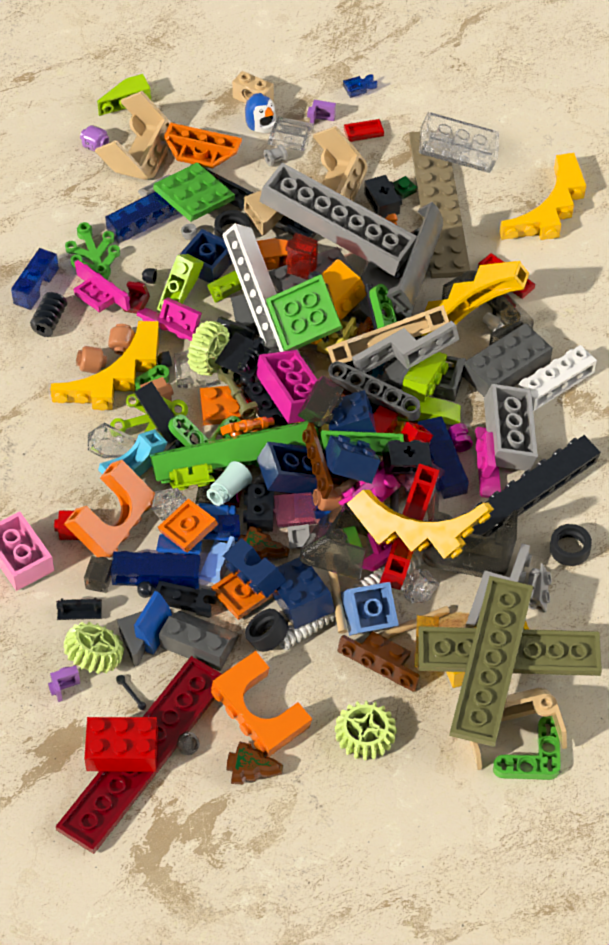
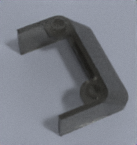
(510, 312)
(328, 544)
(479, 553)

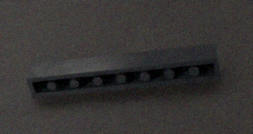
(538, 483)

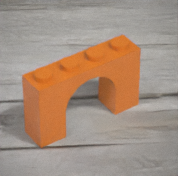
(134, 499)
(267, 734)

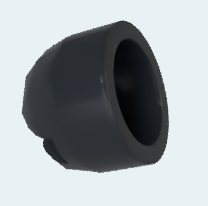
(149, 275)
(164, 359)

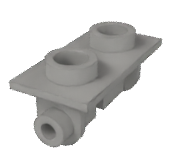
(540, 580)

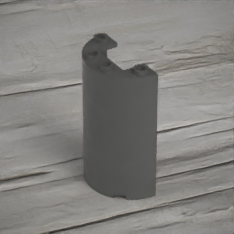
(406, 288)

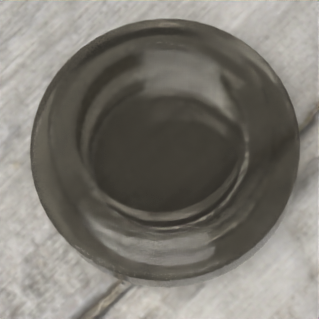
(188, 743)

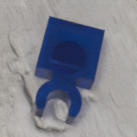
(358, 86)

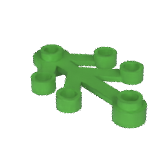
(85, 233)

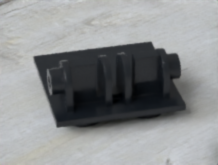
(242, 355)

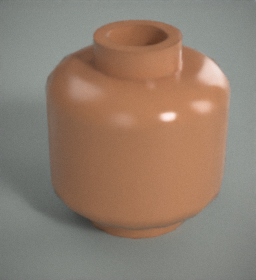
(120, 338)
(91, 359)
(327, 504)

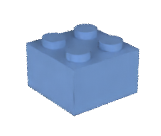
(369, 608)

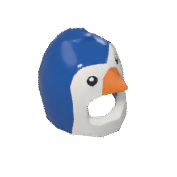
(258, 107)

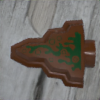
(264, 544)
(250, 764)

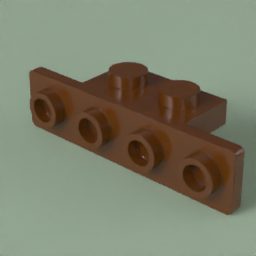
(324, 476)
(381, 657)

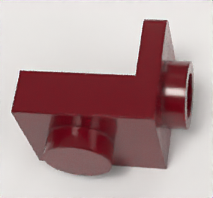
(138, 296)

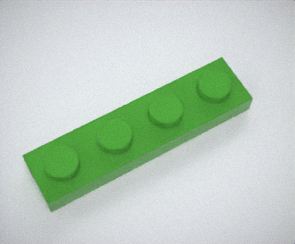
(376, 440)

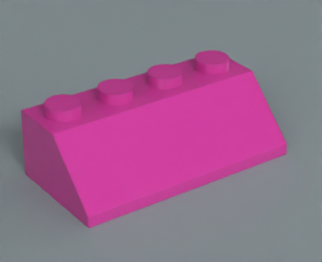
(286, 381)

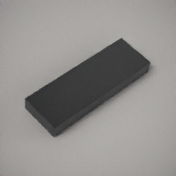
(156, 410)

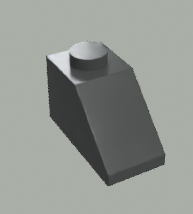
(134, 645)

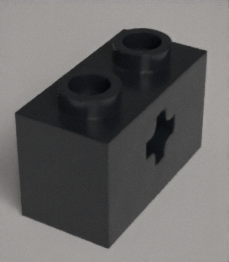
(382, 196)
(405, 456)

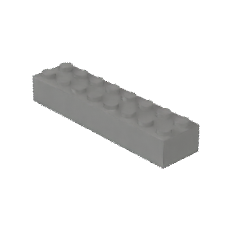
(338, 219)

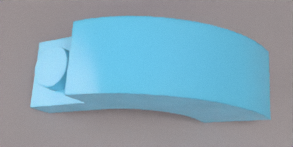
(139, 455)

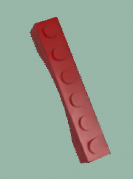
(415, 508)

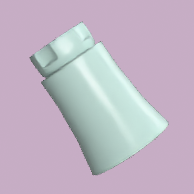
(229, 483)

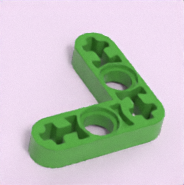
(378, 296)
(187, 424)
(539, 762)

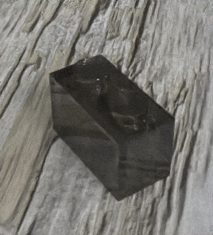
(321, 402)

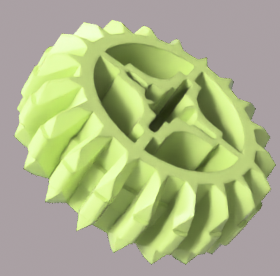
(206, 347)
(93, 647)
(374, 738)

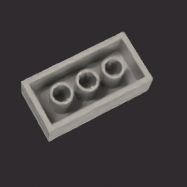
(513, 427)

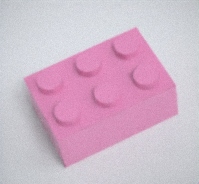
(22, 552)

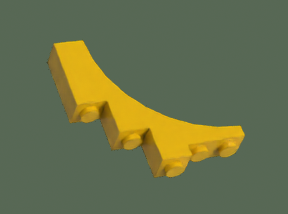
(559, 205)
(489, 283)
(121, 375)
(444, 535)

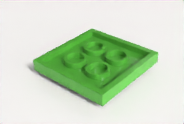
(194, 192)
(304, 313)

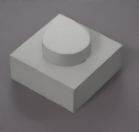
(298, 535)

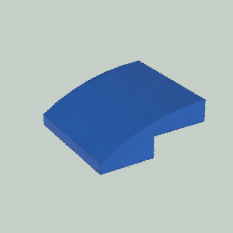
(152, 621)

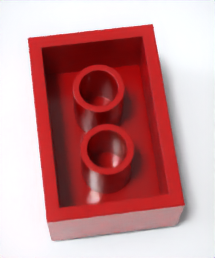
(121, 744)

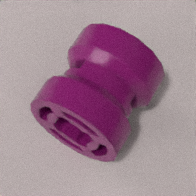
(460, 437)

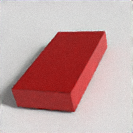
(364, 130)

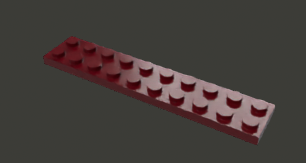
(113, 793)

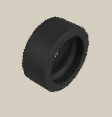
(229, 217)
(573, 531)
(273, 636)

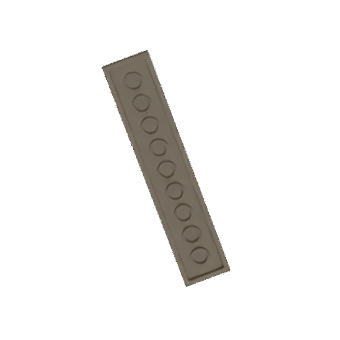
(437, 185)

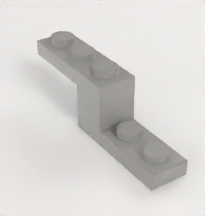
(406, 348)
(517, 575)

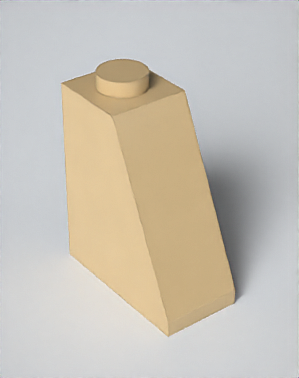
(260, 214)

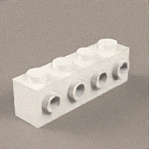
(559, 376)

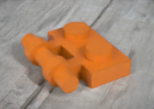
(247, 426)

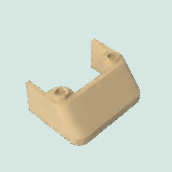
(149, 145)
(343, 162)
(526, 703)

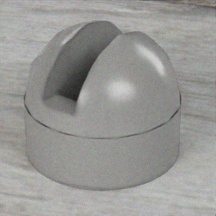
(189, 231)

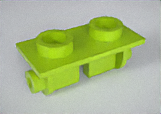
(224, 286)
(183, 479)

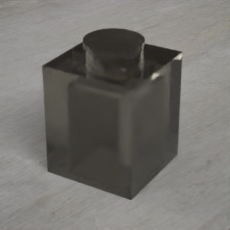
(98, 574)

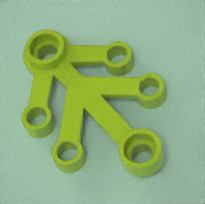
(145, 418)

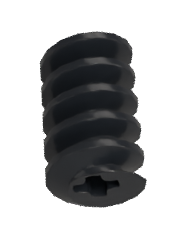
(48, 314)

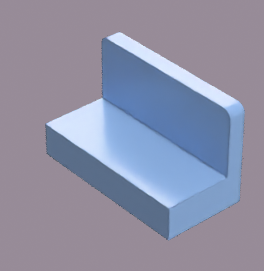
(214, 566)

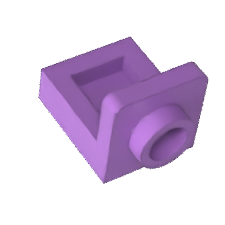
(321, 110)
(63, 679)

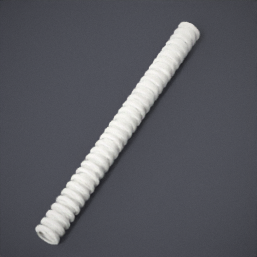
(295, 635)

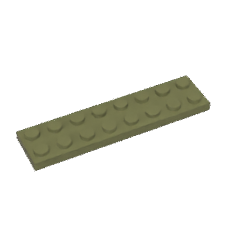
(538, 653)
(491, 661)

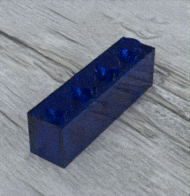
(139, 216)
(444, 456)
(134, 567)

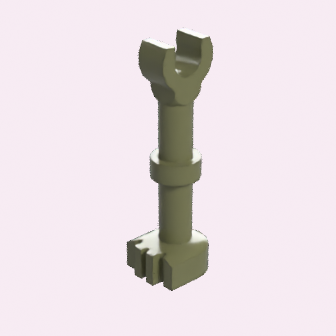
(247, 410)

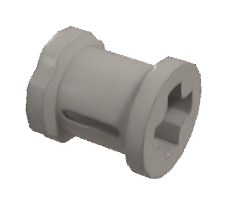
(275, 155)

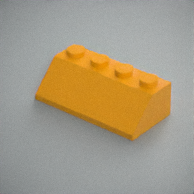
(345, 287)

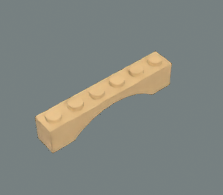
(415, 325)

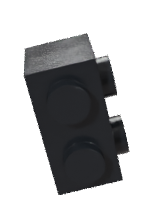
(260, 507)

